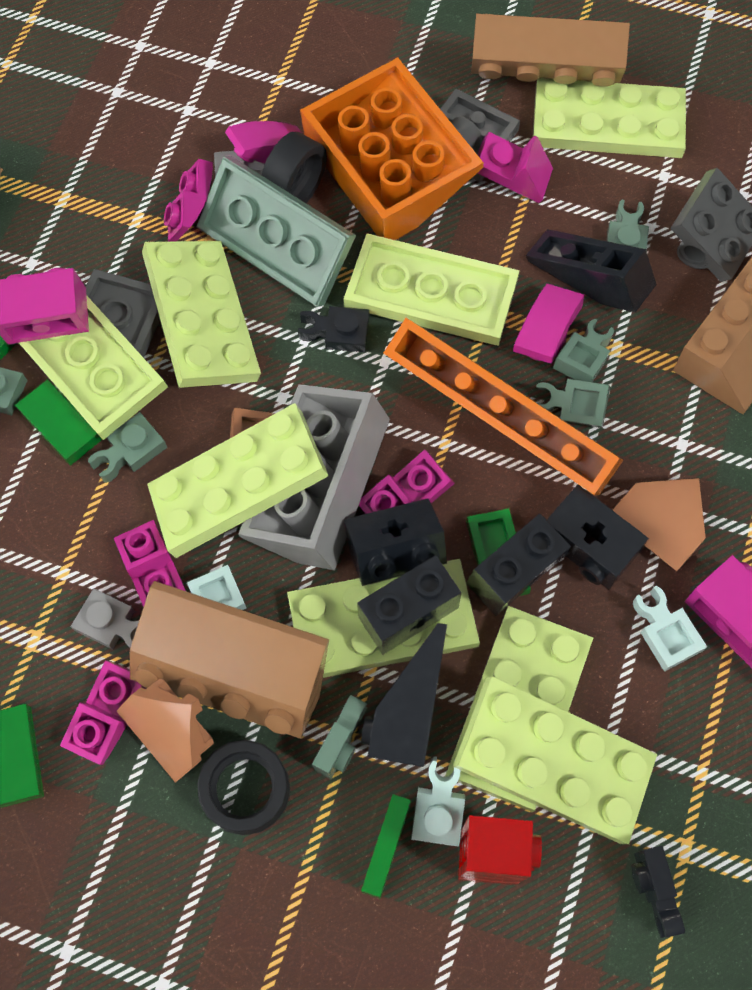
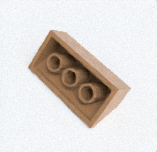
(550, 49)
(721, 348)
(229, 659)

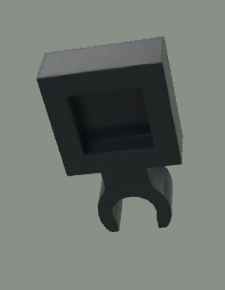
(343, 328)
(654, 879)

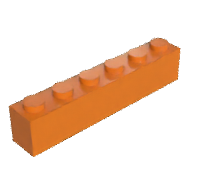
(503, 407)

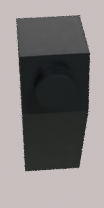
(598, 268)
(405, 714)

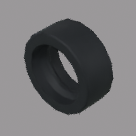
(296, 165)
(215, 766)

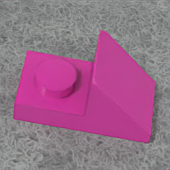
(517, 168)

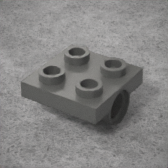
(476, 119)
(714, 227)

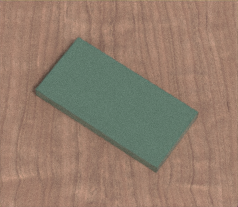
(275, 231)

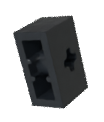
(394, 540)
(617, 540)
(517, 564)
(409, 604)

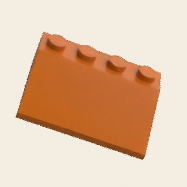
(390, 148)

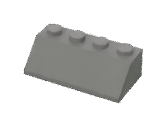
(311, 523)

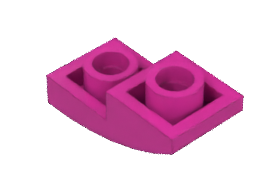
(257, 139)
(189, 203)
(548, 323)
(416, 481)
(147, 559)
(96, 723)

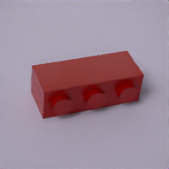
(498, 850)

